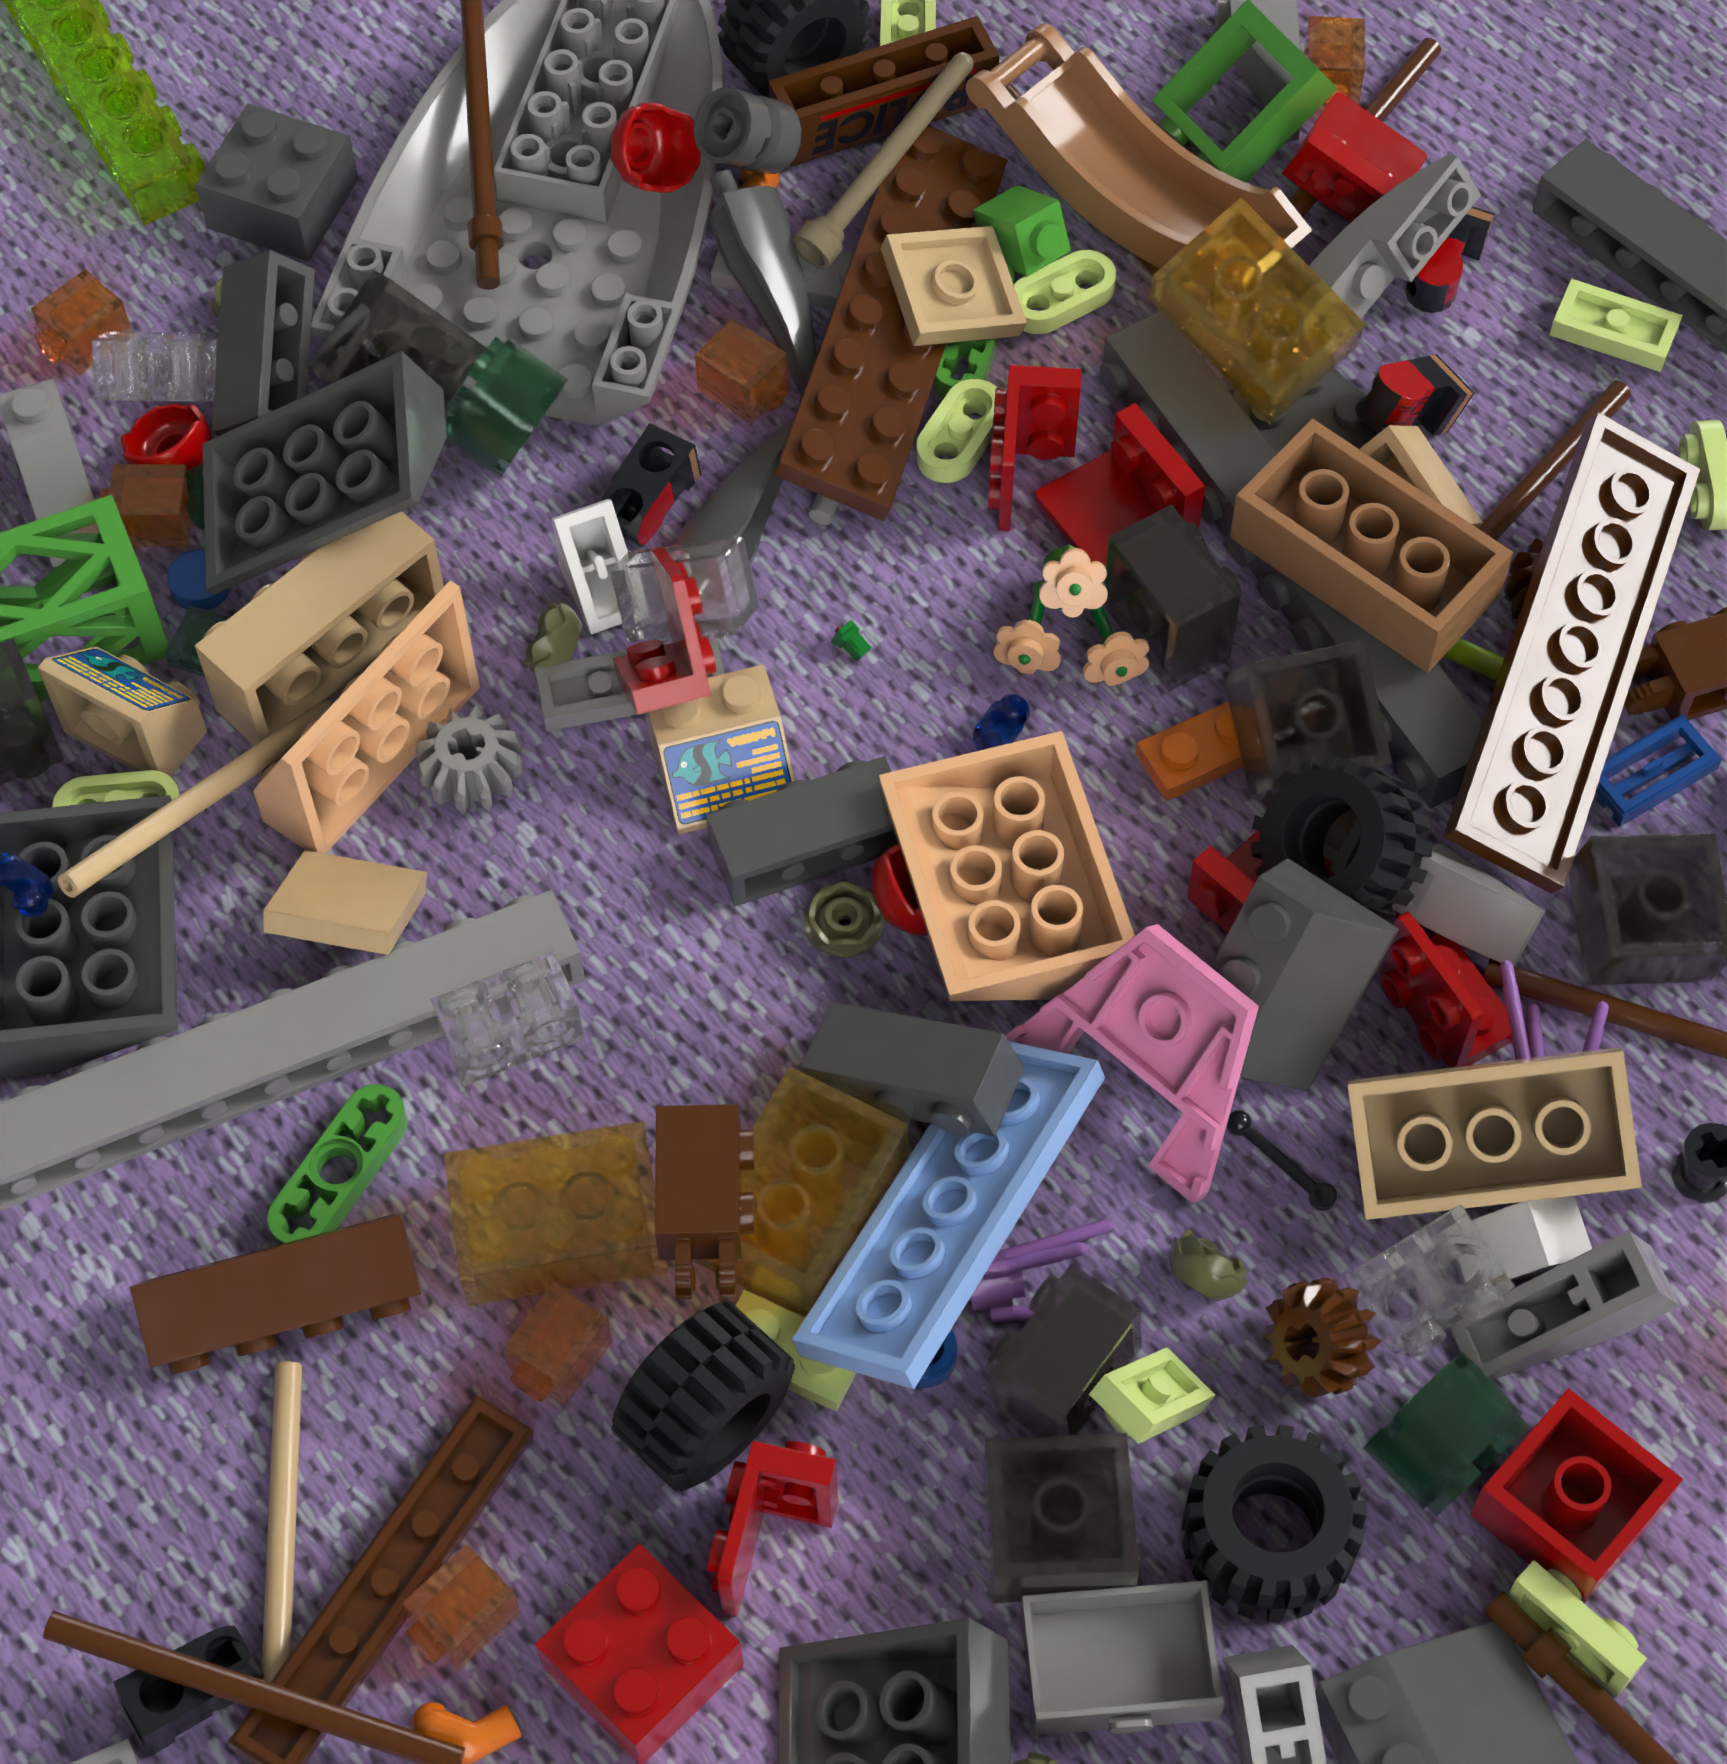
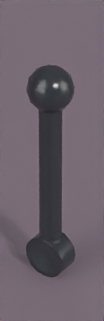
(1321, 1195)

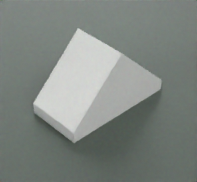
(587, 550)
(1530, 1237)

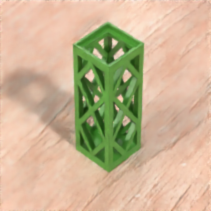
(92, 562)

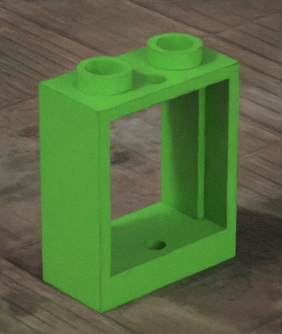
(1273, 124)

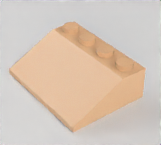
(372, 728)
(1007, 869)

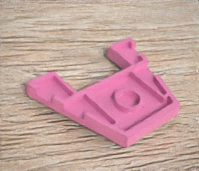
(1174, 1029)

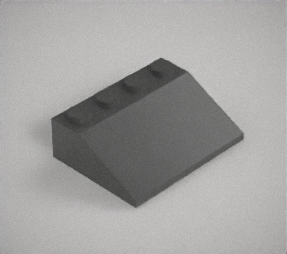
(319, 469)
(93, 965)
(897, 1697)
(1442, 1704)

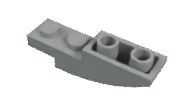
(1396, 233)
(1454, 898)

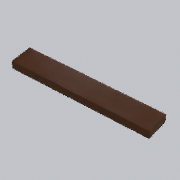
(400, 1558)

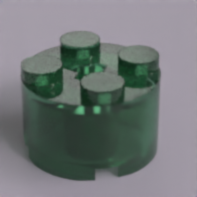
(503, 405)
(1445, 1429)

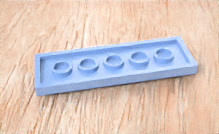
(944, 1227)

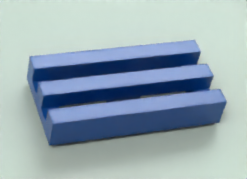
(1627, 810)

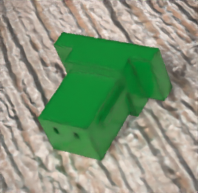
(851, 640)

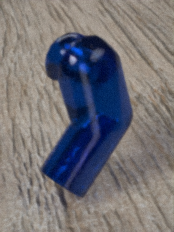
(1001, 722)
(28, 883)

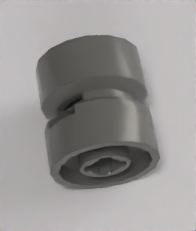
(747, 131)

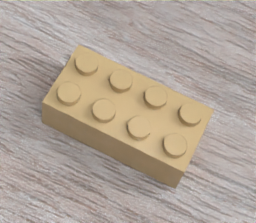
(318, 625)
(1494, 1133)

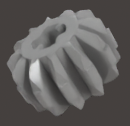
(446, 762)

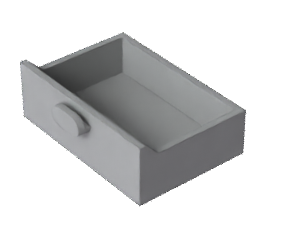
(1121, 1658)

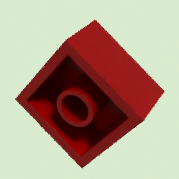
(1575, 1494)
(640, 1654)

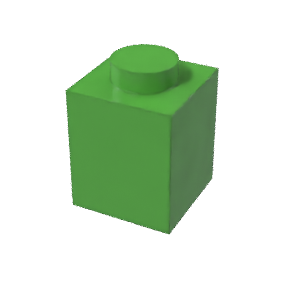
(1026, 227)

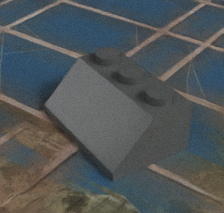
(1305, 963)

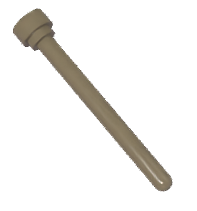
(821, 238)

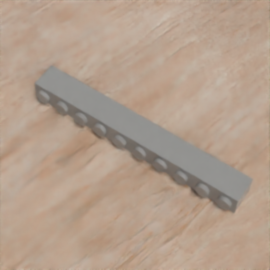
(263, 1051)

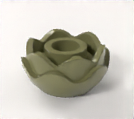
(556, 637)
(839, 903)
(1205, 1268)

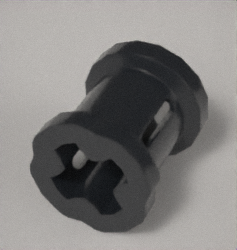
(1703, 1177)

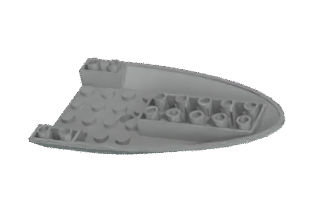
(615, 251)

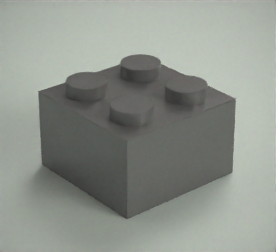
(277, 181)

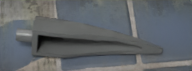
(765, 263)
(741, 501)

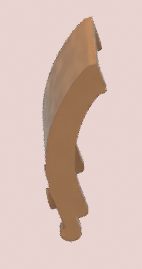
(1112, 157)

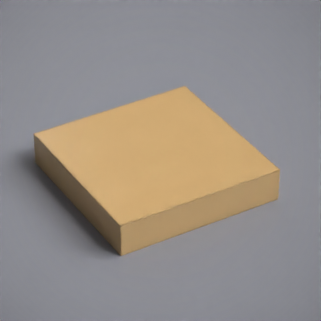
(953, 285)
(345, 902)

